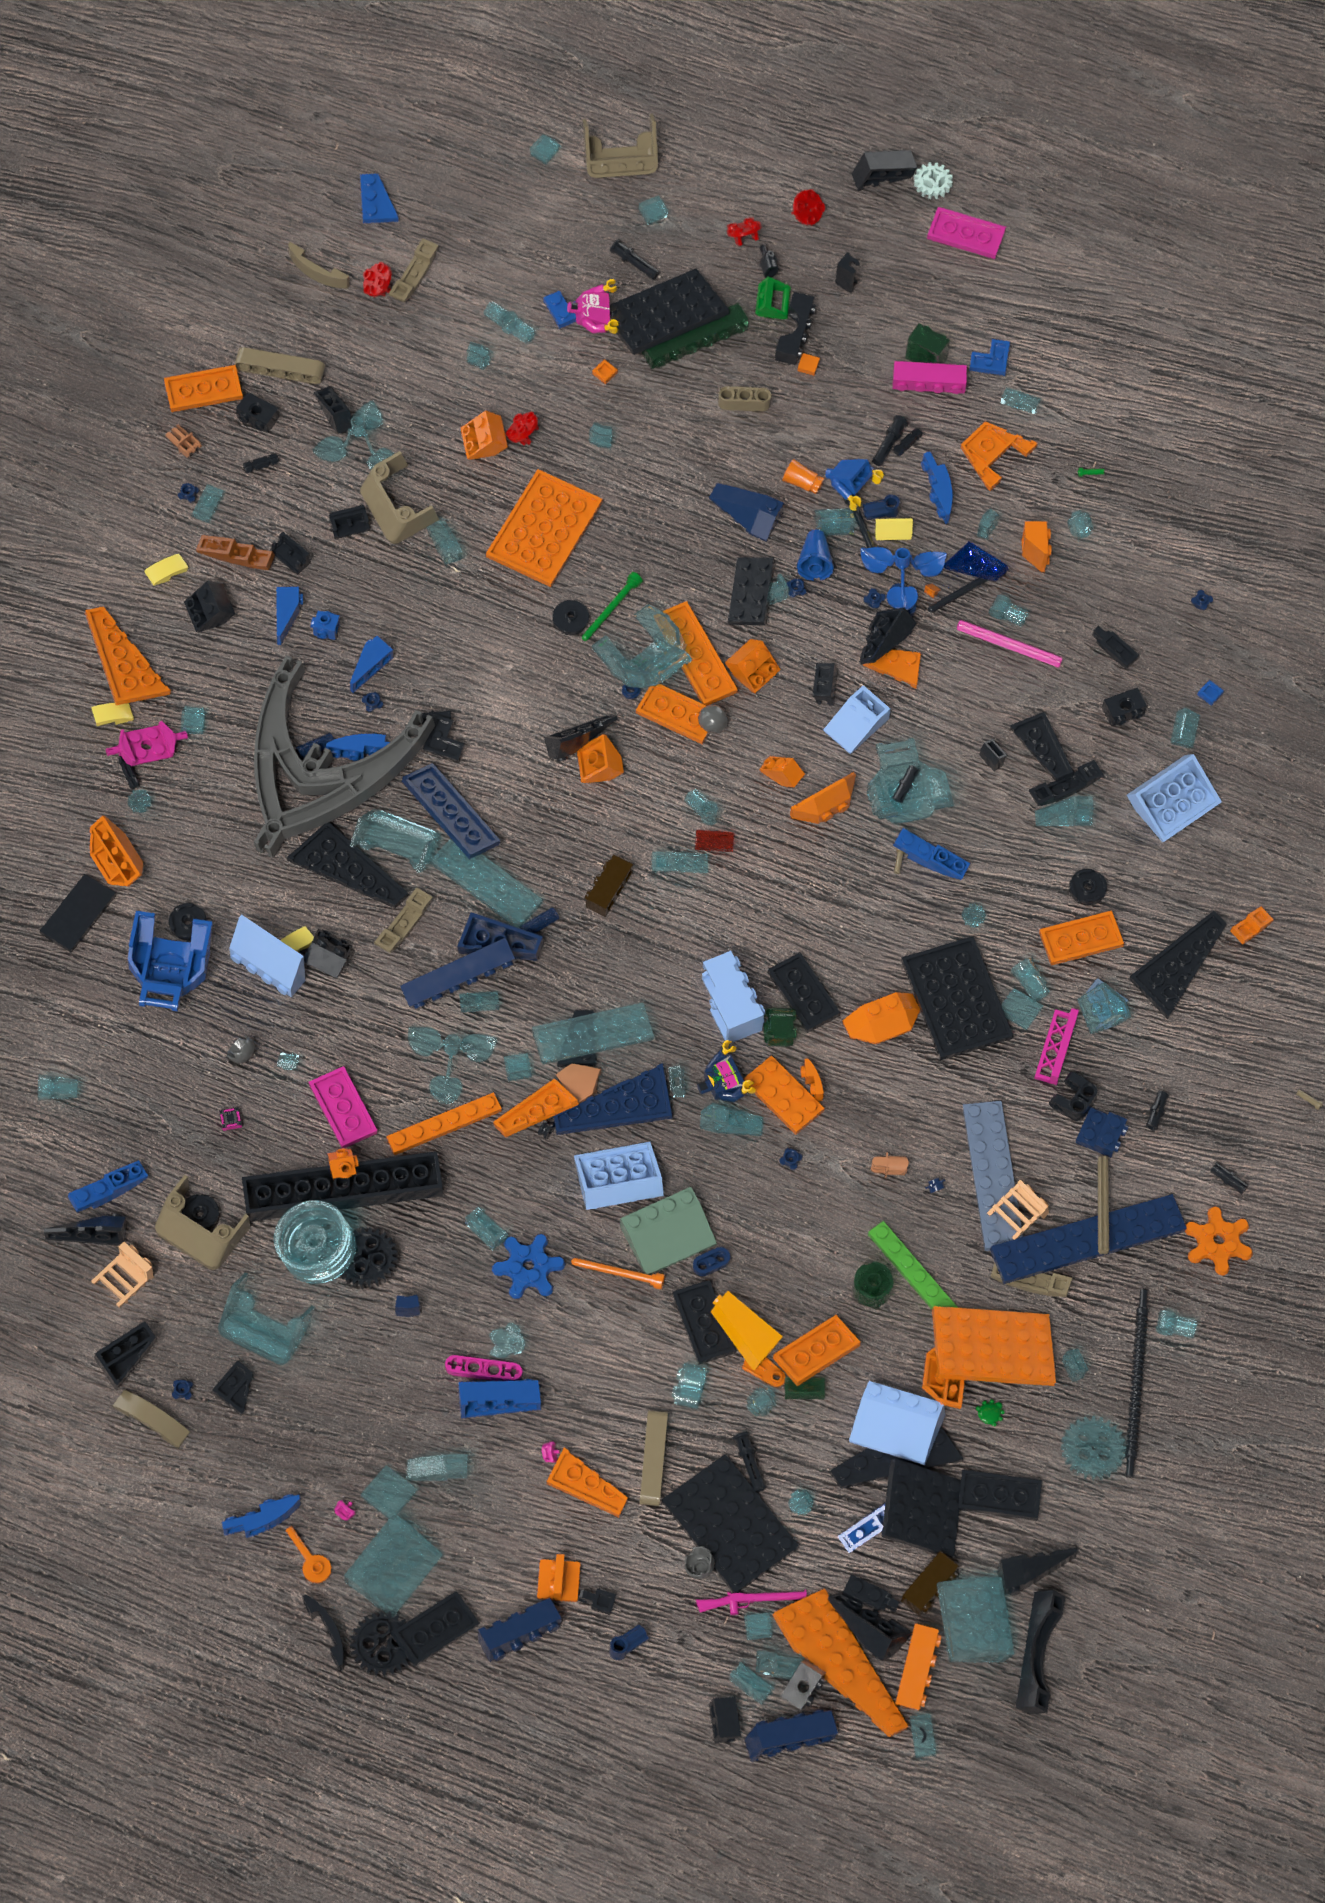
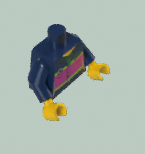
(724, 1077)

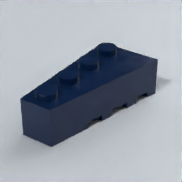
(485, 931)
(519, 1630)
(790, 1733)

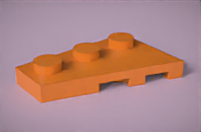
(898, 664)

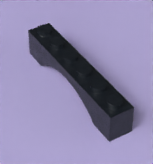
(1045, 1614)

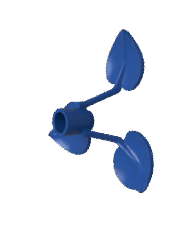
(878, 558)

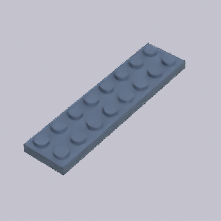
(991, 1169)

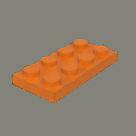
(203, 388)
(673, 712)
(1081, 938)
(784, 1095)
(816, 1350)

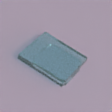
(1020, 1008)

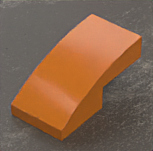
(1252, 925)

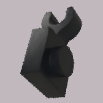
(601, 1601)

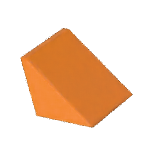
(931, 590)

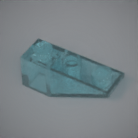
(1068, 812)
(678, 862)
(730, 1121)

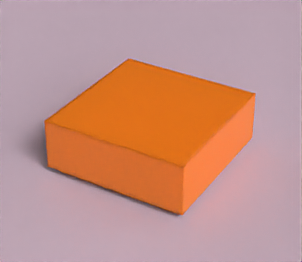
(808, 364)
(604, 371)

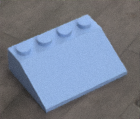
(1174, 797)
(267, 957)
(618, 1175)
(897, 1422)

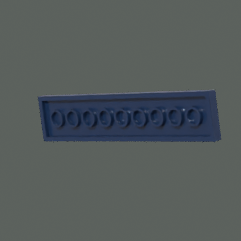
(1079, 1240)

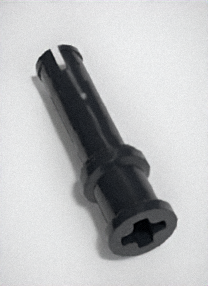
(628, 255)
(892, 434)
(744, 1453)

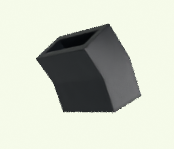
(992, 754)

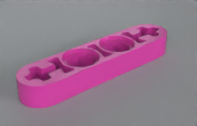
(483, 1372)

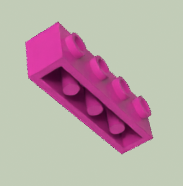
(929, 377)

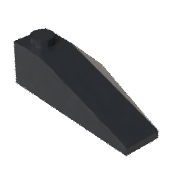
(886, 632)
(572, 739)
(98, 1230)
(1022, 1572)
(876, 1634)

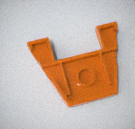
(987, 445)

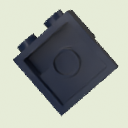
(1102, 1132)

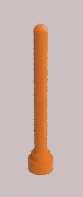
(655, 1280)

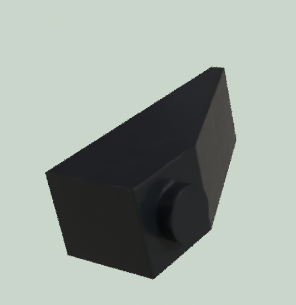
(334, 409)

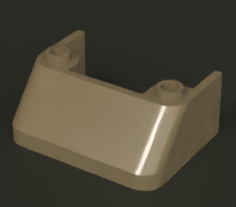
(621, 160)
(394, 523)
(191, 1238)

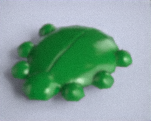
(990, 1412)

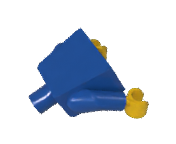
(850, 477)

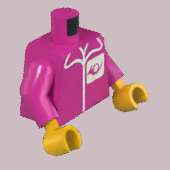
(593, 309)

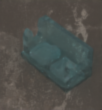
(485, 1228)
(751, 1683)

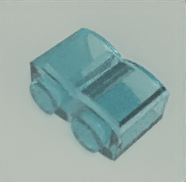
(690, 1385)

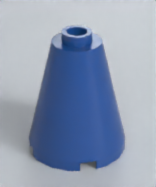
(815, 557)

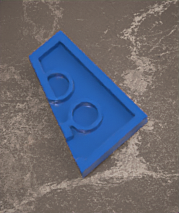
(375, 201)

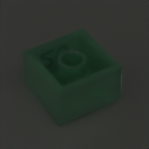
(927, 346)

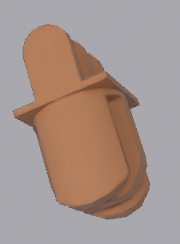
(183, 440)
(890, 1165)

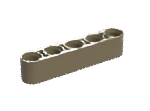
(279, 365)
(653, 1458)

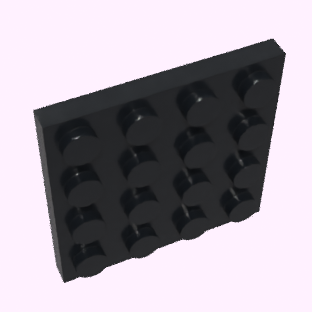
(921, 1508)

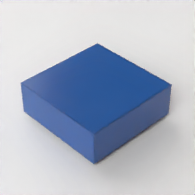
(1210, 692)

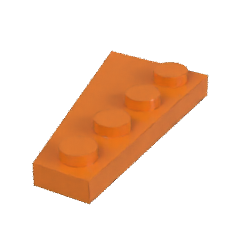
(537, 1107)
(579, 1481)

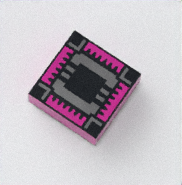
(230, 1119)

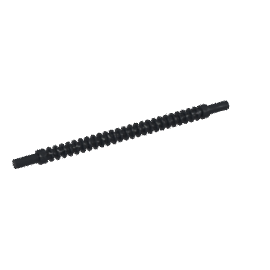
(1131, 1453)

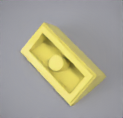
(893, 529)

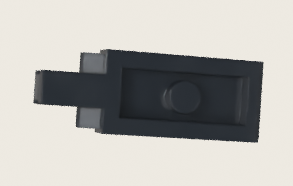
(1115, 647)
(870, 1594)

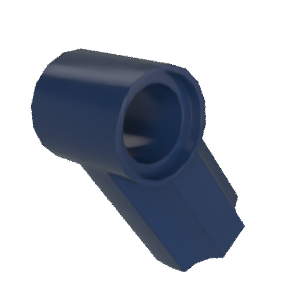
(880, 508)
(629, 1642)

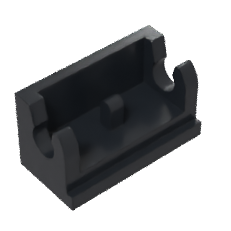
(846, 273)
(349, 522)
(291, 553)
(825, 683)
(724, 1719)

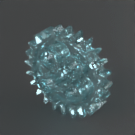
(1093, 1465)

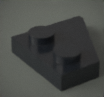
(234, 1387)

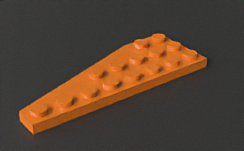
(826, 1641)

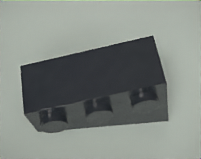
(882, 167)
(125, 1353)

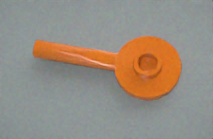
(316, 1567)

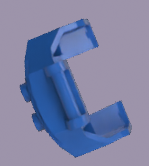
(165, 964)

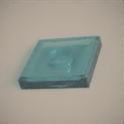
(388, 1492)

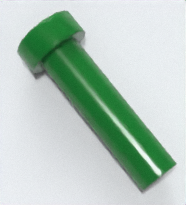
(1081, 472)

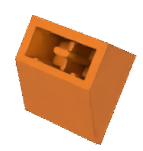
(484, 436)
(1036, 543)
(753, 665)

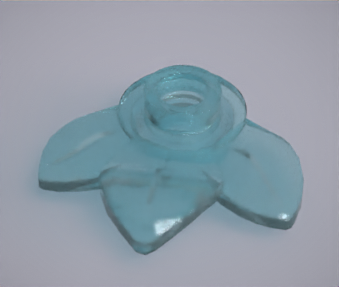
(504, 1339)

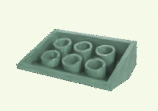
(668, 1231)

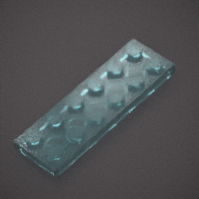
(487, 884)
(592, 1033)

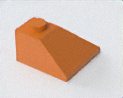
(599, 761)

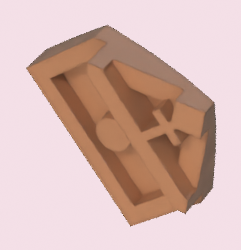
(580, 1080)

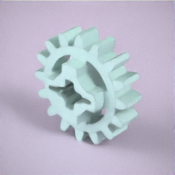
(933, 180)

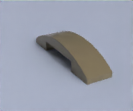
(415, 271)
(334, 278)
(405, 921)
(1042, 1284)
(152, 1417)

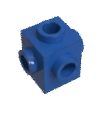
(325, 625)

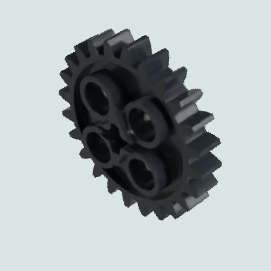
(372, 1272)
(369, 1633)

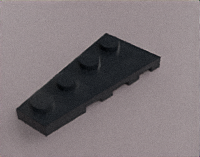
(1042, 742)

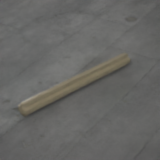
(1103, 1205)

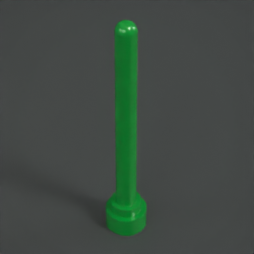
(633, 580)

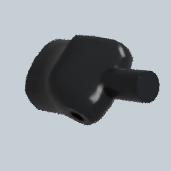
(768, 262)

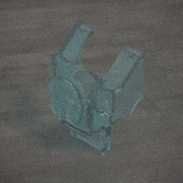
(657, 661)
(928, 792)

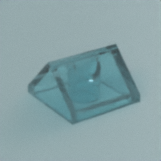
(835, 521)

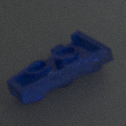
(976, 562)

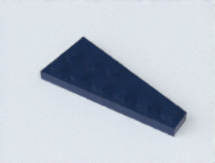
(626, 1103)

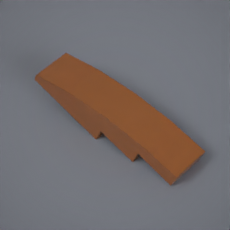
(235, 553)

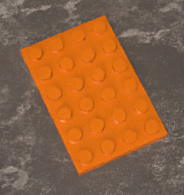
(544, 528)
(993, 1346)

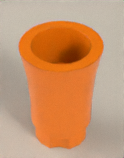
(802, 477)

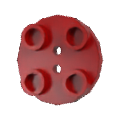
(808, 207)
(739, 230)
(377, 280)
(522, 428)

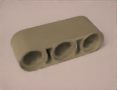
(752, 395)

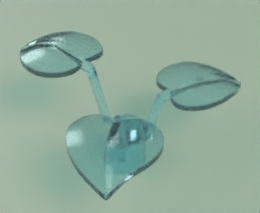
(366, 417)
(425, 1040)

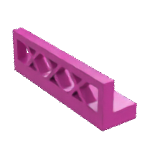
(1061, 1053)

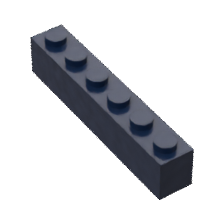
(457, 973)

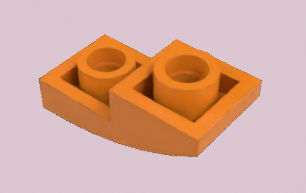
(812, 1077)

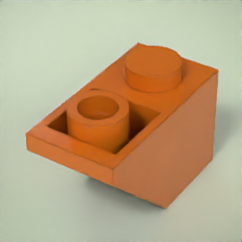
(782, 770)

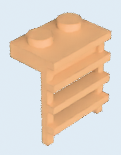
(1028, 1198)
(135, 1266)

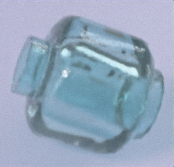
(1080, 524)
(761, 1401)

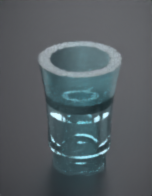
(1030, 979)
(56, 1087)

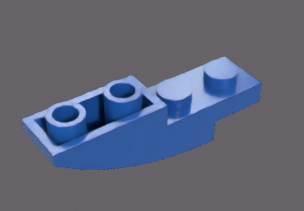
(941, 486)
(356, 745)
(931, 857)
(108, 1188)
(270, 1515)

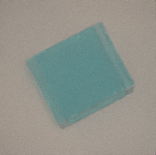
(544, 149)
(653, 210)
(478, 355)
(600, 435)
(987, 524)
(192, 720)
(517, 1067)
(677, 1071)
(1074, 1364)
(757, 1626)

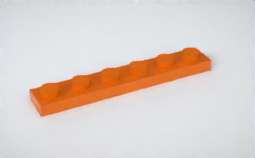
(444, 1123)

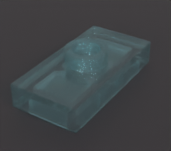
(208, 503)

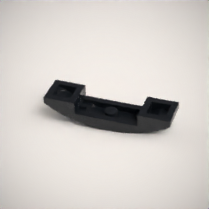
(1056, 791)
(315, 1610)

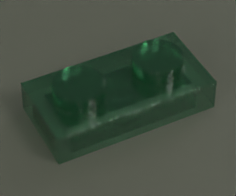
(810, 1389)

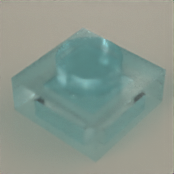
(288, 1061)

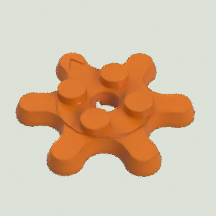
(1216, 1252)

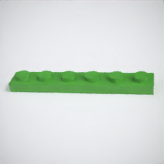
(909, 1267)

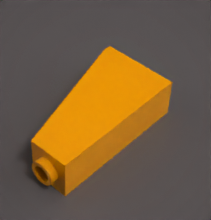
(745, 1329)

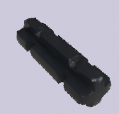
(907, 442)
(260, 463)
(129, 773)

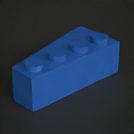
(498, 1397)

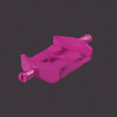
(158, 737)

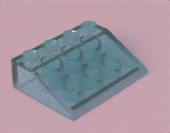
(392, 1565)
(975, 1620)

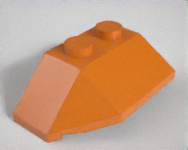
(826, 802)
(114, 853)
(883, 1018)
(945, 1391)

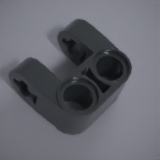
(1084, 1102)

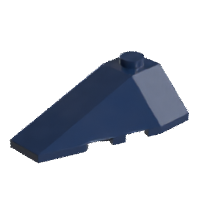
(752, 510)

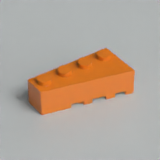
(917, 1666)

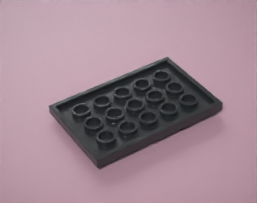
(666, 311)
(956, 998)
(732, 1522)

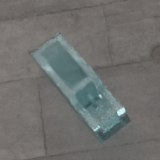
(445, 541)
(438, 1467)

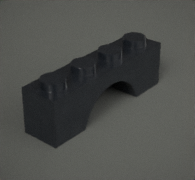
(789, 345)

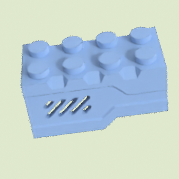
(732, 1000)

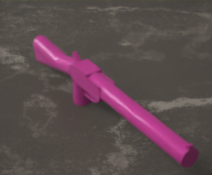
(735, 1598)

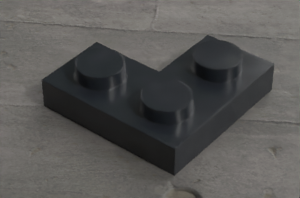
(440, 744)

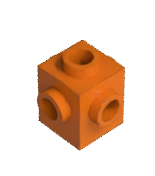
(342, 1163)

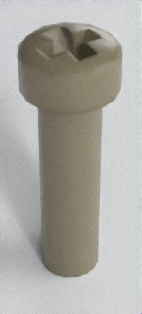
(898, 861)
(1318, 1104)

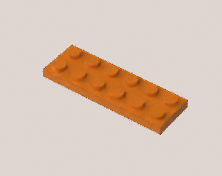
(706, 669)

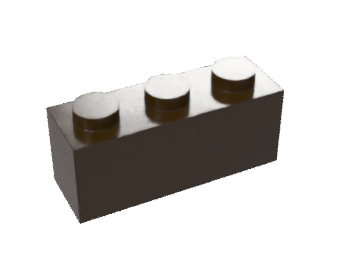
(608, 885)
(924, 1588)

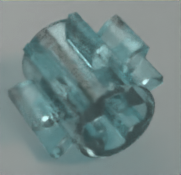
(139, 801)
(973, 915)
(800, 1502)

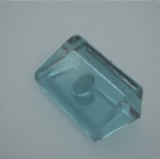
(1020, 400)
(1185, 728)
(479, 1001)

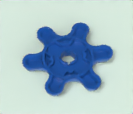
(526, 1278)

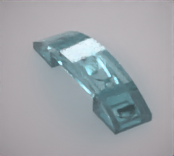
(777, 1666)

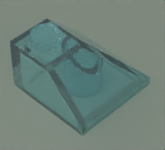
(1103, 1008)

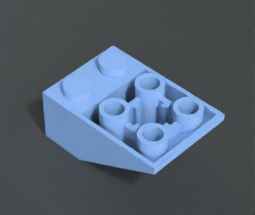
(857, 719)

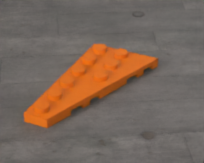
(122, 662)

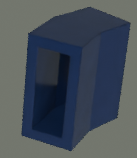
(407, 1306)

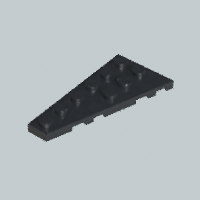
(330, 856)
(1173, 969)
(875, 1465)

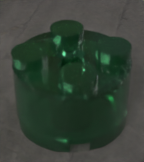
(779, 1028)
(872, 1274)

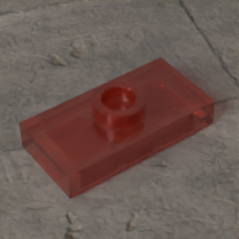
(714, 841)

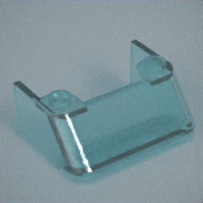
(396, 836)
(257, 1332)

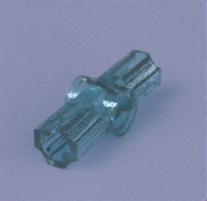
(516, 328)

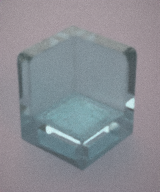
(778, 590)

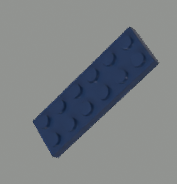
(451, 811)

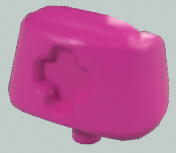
(549, 1452)
(344, 1511)

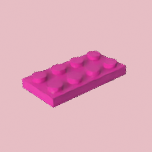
(966, 232)
(343, 1107)

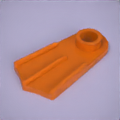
(765, 1372)

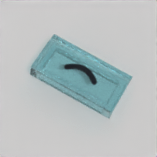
(922, 1735)

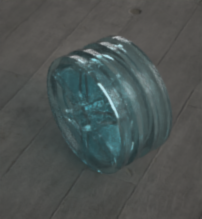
(315, 1242)

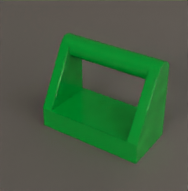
(764, 299)

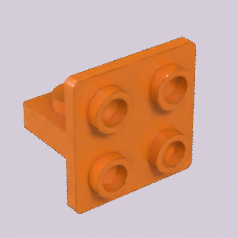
(558, 1579)

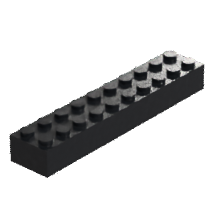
(373, 1184)

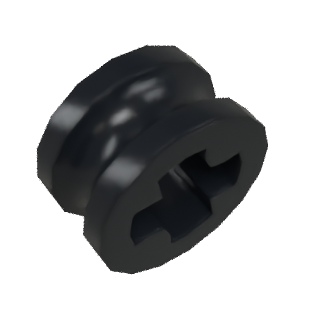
(546, 1129)

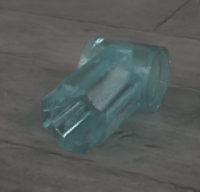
(1005, 609)
(702, 806)
(1170, 1323)

